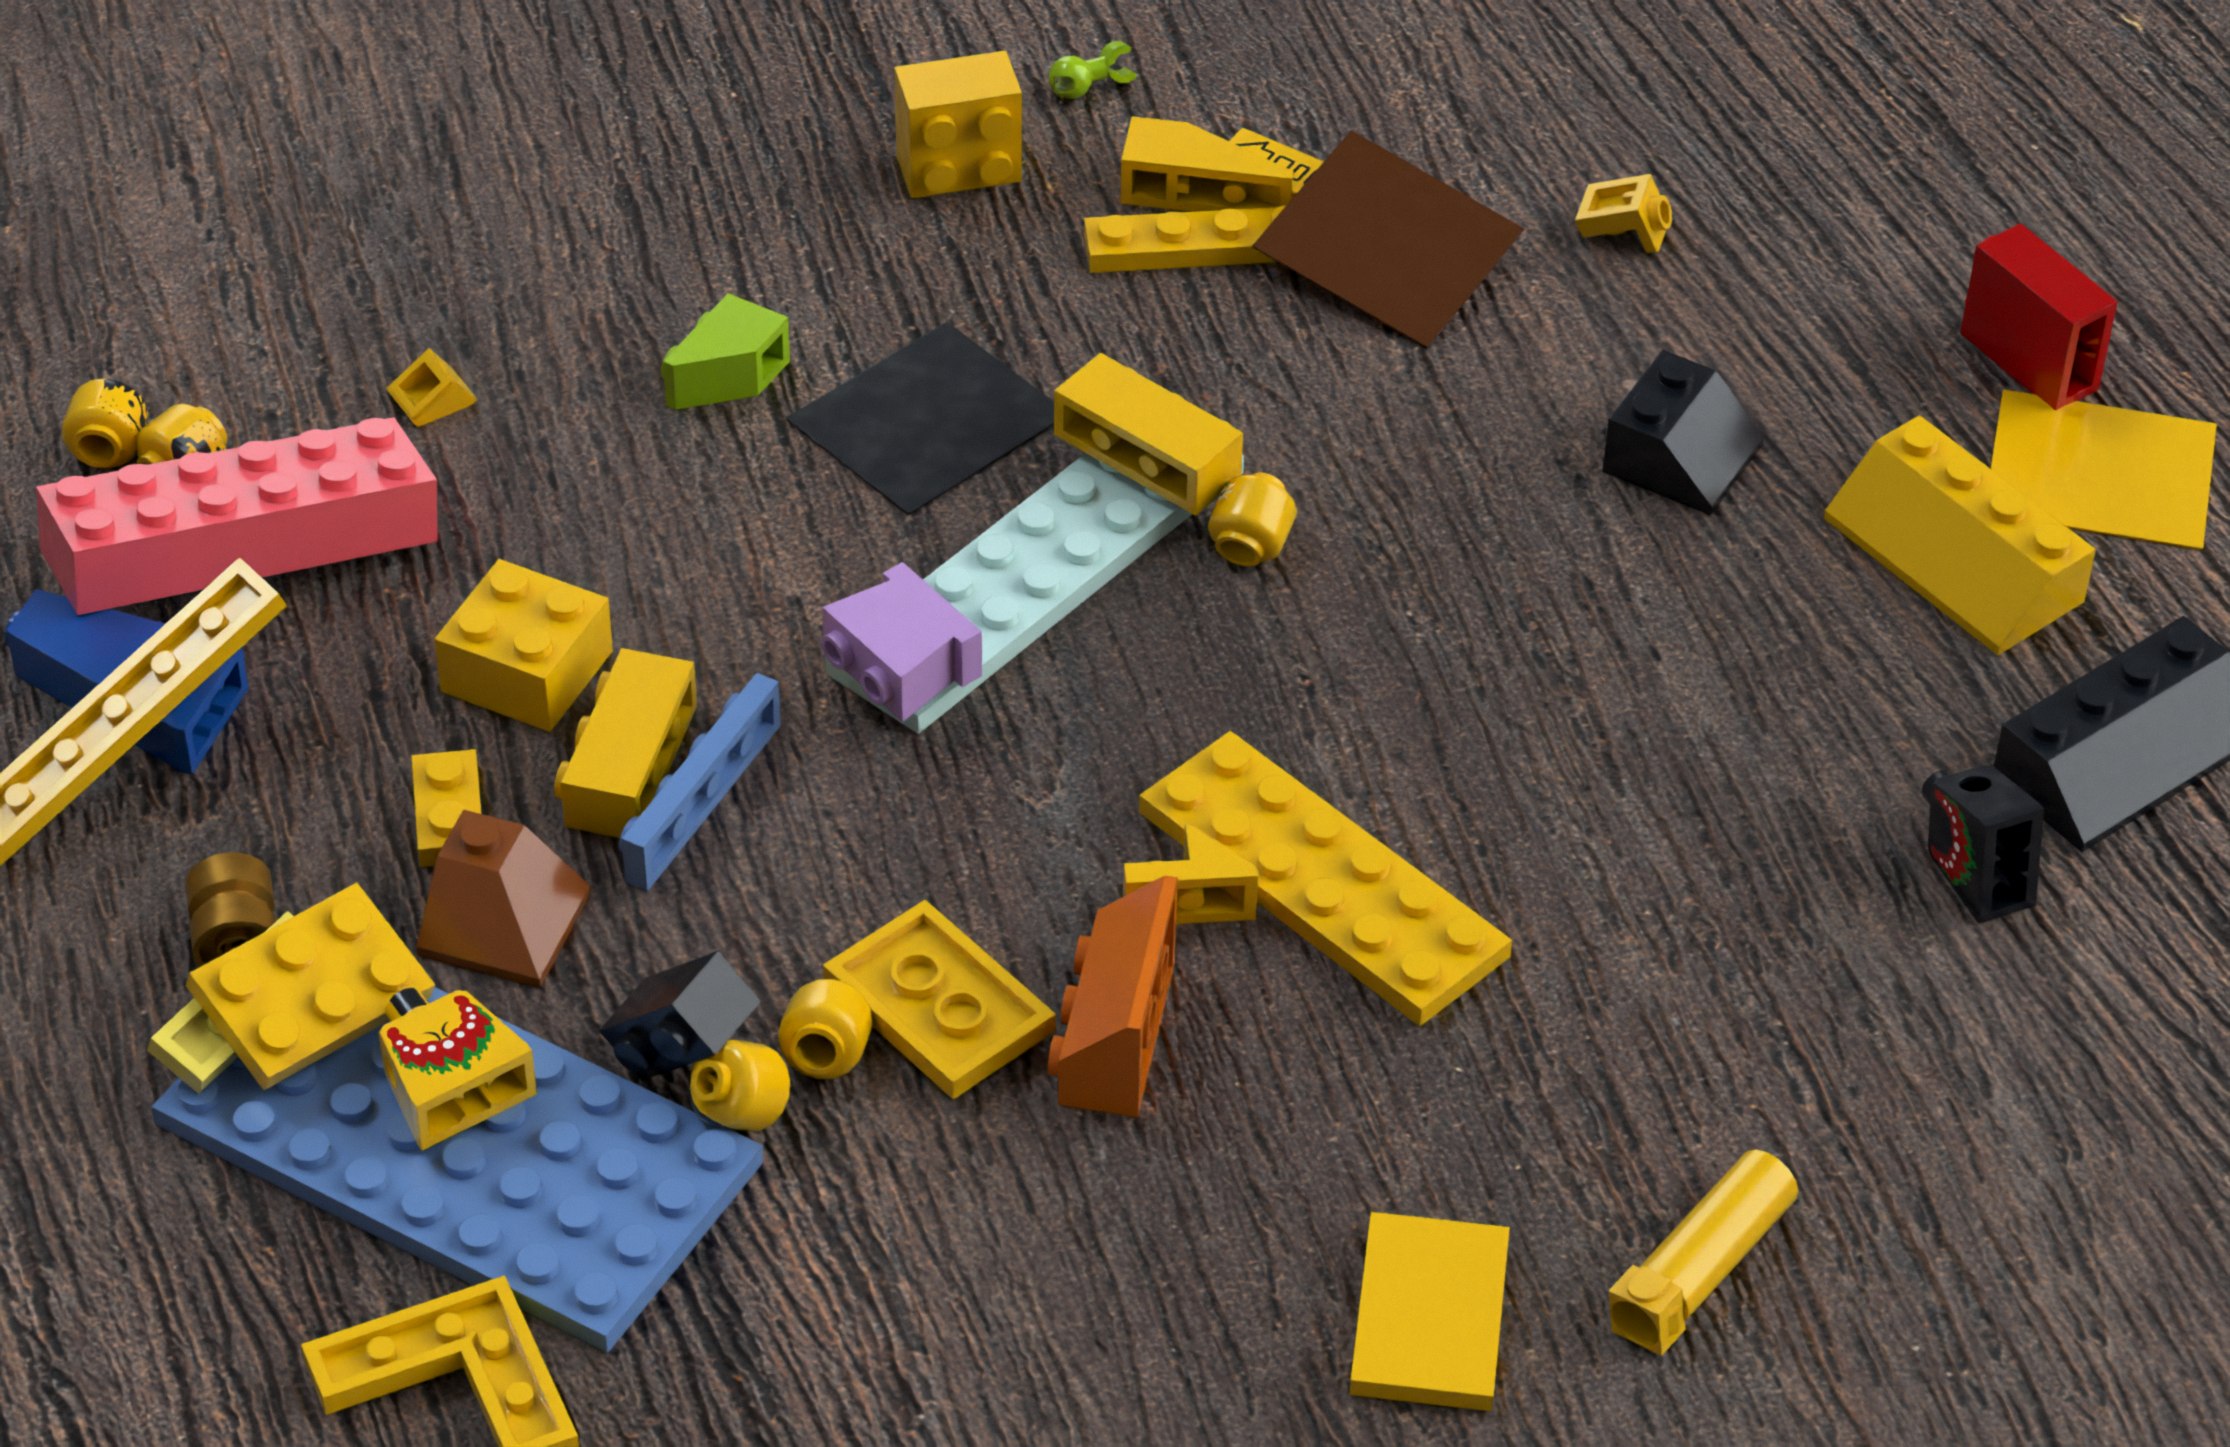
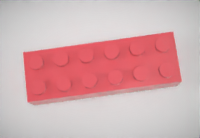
(269, 502)

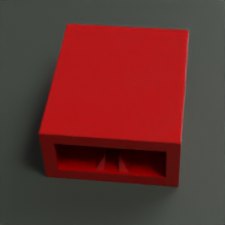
(2038, 316)

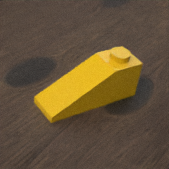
(1194, 170)

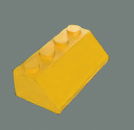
(1962, 536)

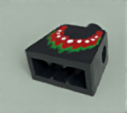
(1985, 839)

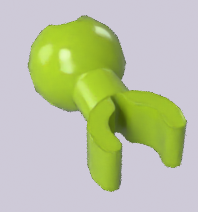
(1077, 75)

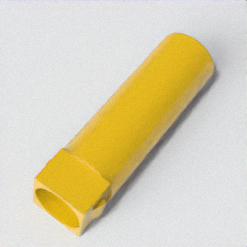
(1674, 1280)

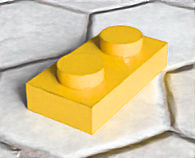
(442, 789)

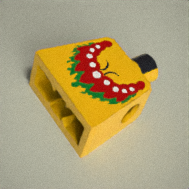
(451, 1063)

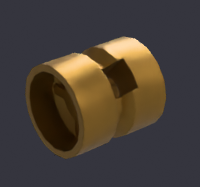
(227, 903)

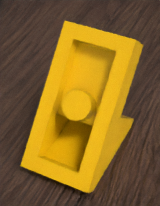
(1211, 880)

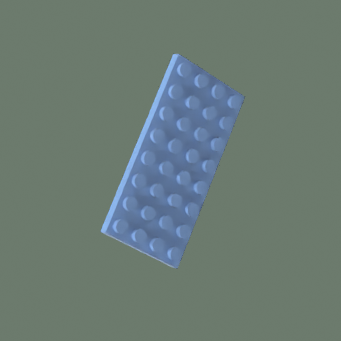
(567, 1195)

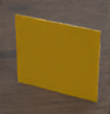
(2108, 467)

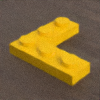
(465, 1330)

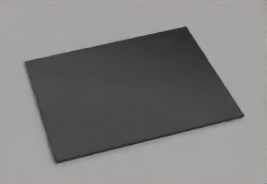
(926, 417)

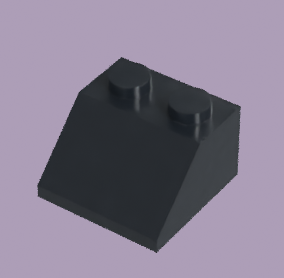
(1681, 434)

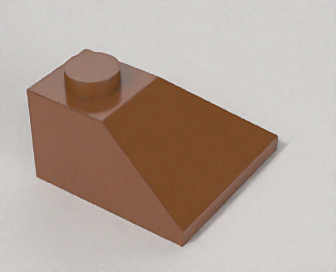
(499, 901)

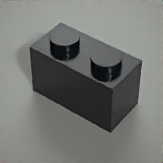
(679, 1016)

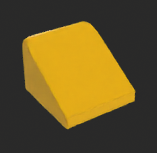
(430, 390)

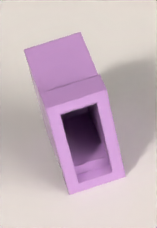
(901, 642)

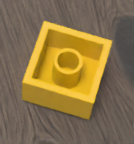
(958, 124)
(524, 645)

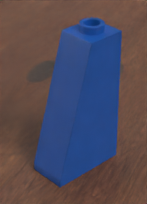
(76, 652)

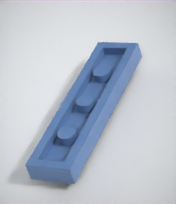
(700, 782)

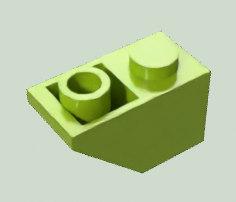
(727, 355)

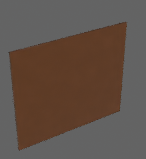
(1388, 238)

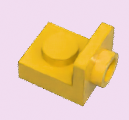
(1624, 206)

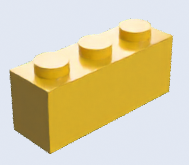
(1147, 433)
(626, 741)

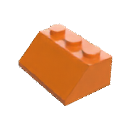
(1117, 1002)

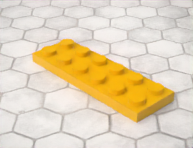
(1331, 878)

